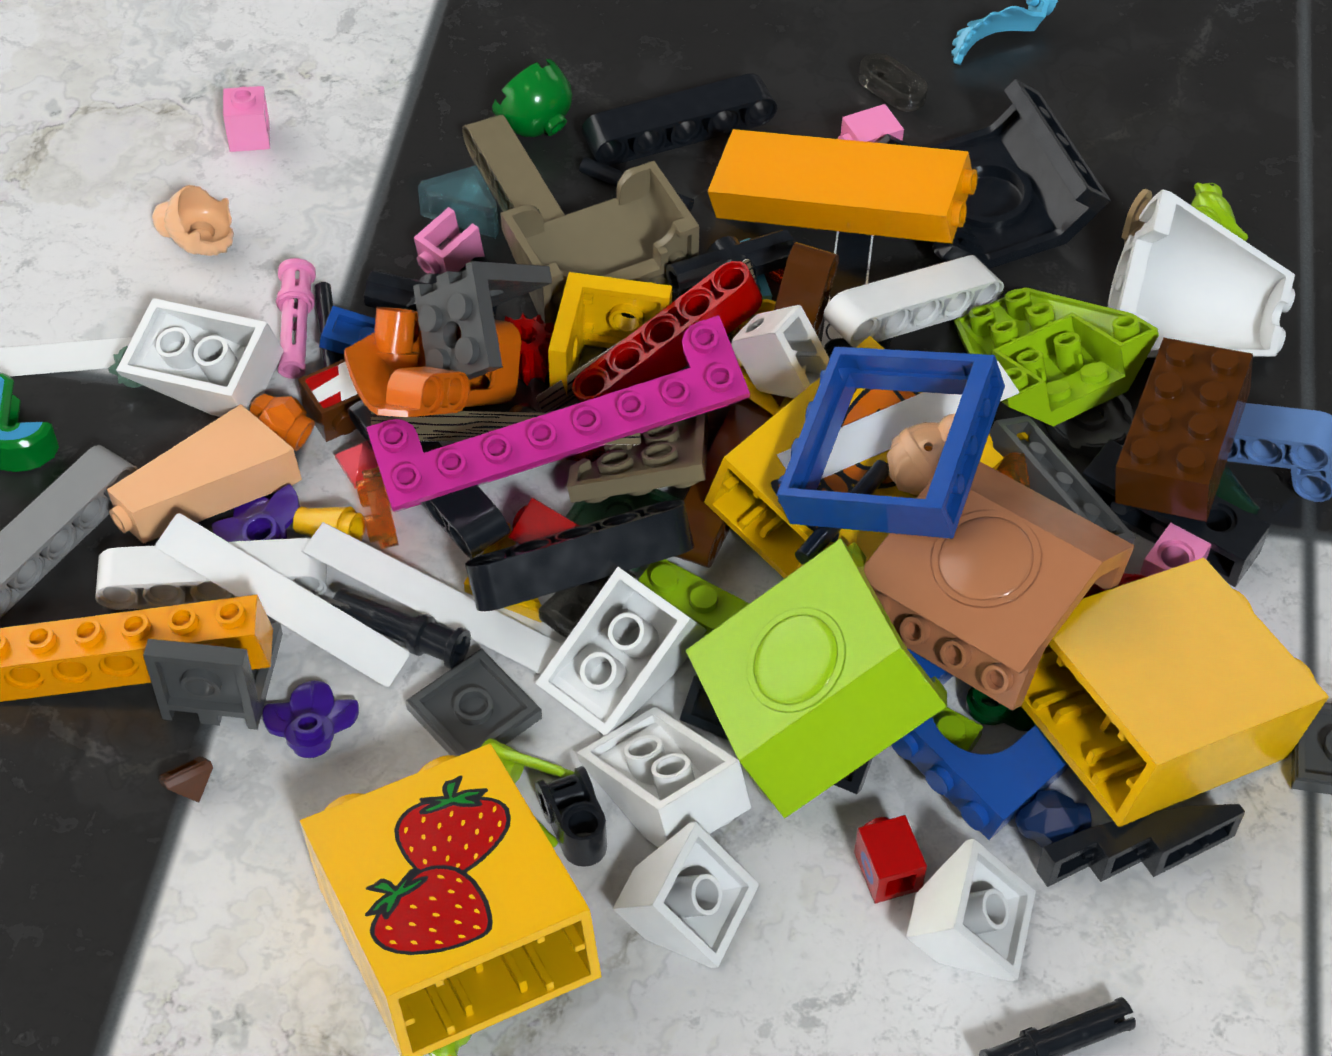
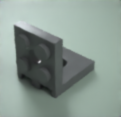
(467, 302)
(209, 680)

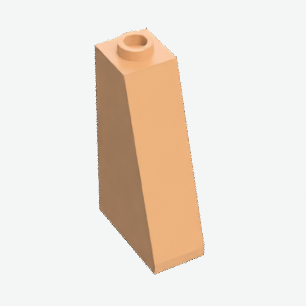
(204, 475)

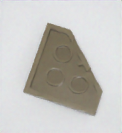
(664, 458)

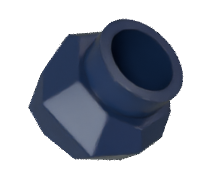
(1052, 817)

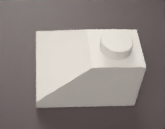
(688, 896)
(973, 914)

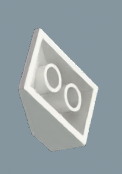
(201, 356)
(619, 653)
(667, 776)

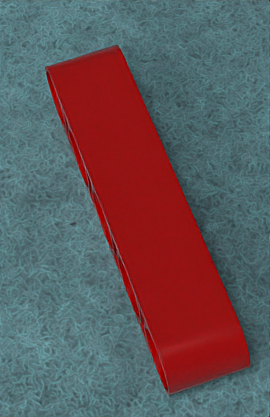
(657, 345)

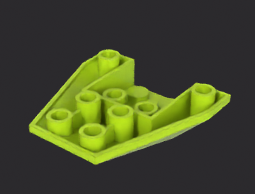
(1058, 350)

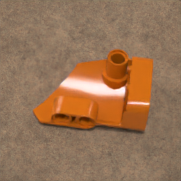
(393, 374)

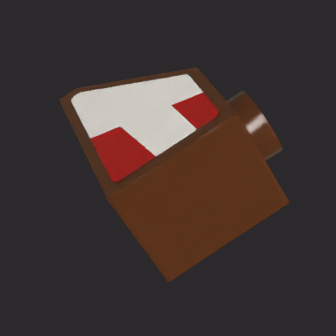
(327, 397)

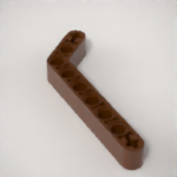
(805, 283)

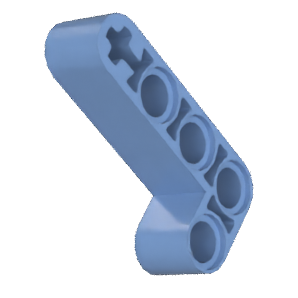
(1288, 440)

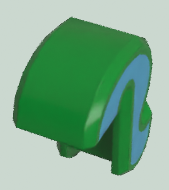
(22, 444)

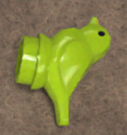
(1213, 204)

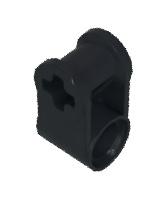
(573, 809)

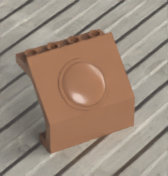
(998, 587)

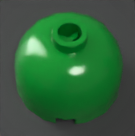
(536, 100)

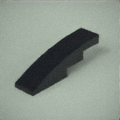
(1156, 840)

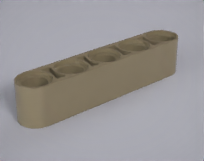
(508, 167)

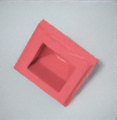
(355, 460)

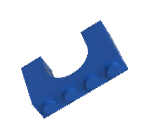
(981, 786)

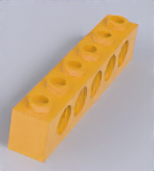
(110, 647)

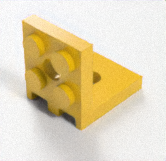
(593, 317)

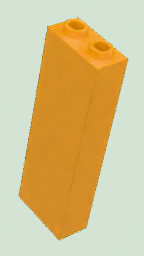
(843, 185)

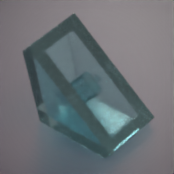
(465, 194)

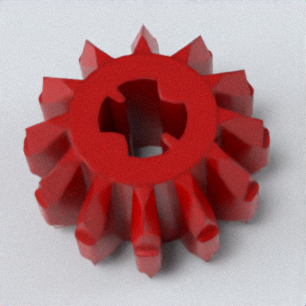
(534, 347)

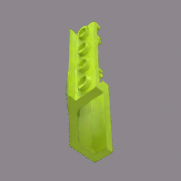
(813, 679)

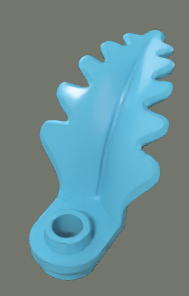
(1010, 19)

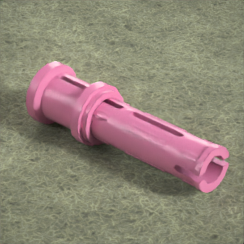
(292, 361)

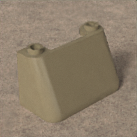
(616, 238)

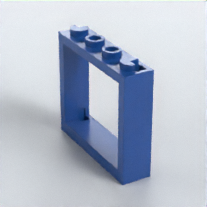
(969, 375)

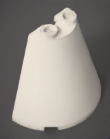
(1201, 282)

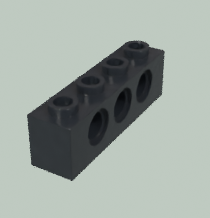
(1234, 533)

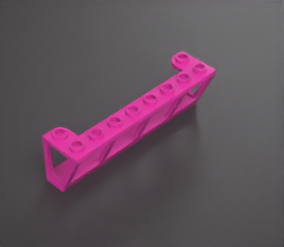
(707, 385)

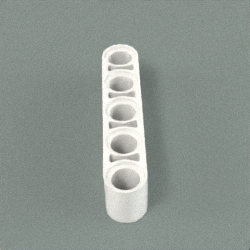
(912, 300)
(151, 579)

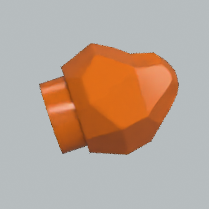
(284, 417)

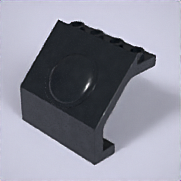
(1029, 184)

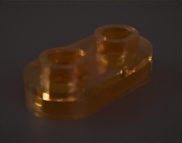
(380, 523)

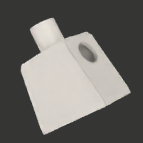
(780, 351)

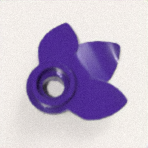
(260, 518)
(310, 718)

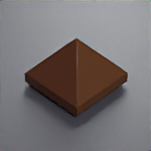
(188, 778)

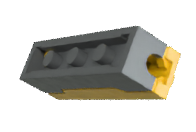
(1053, 474)

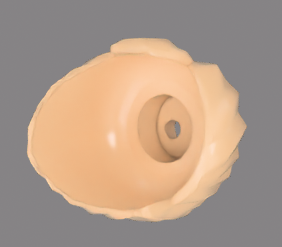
(195, 221)
(909, 462)

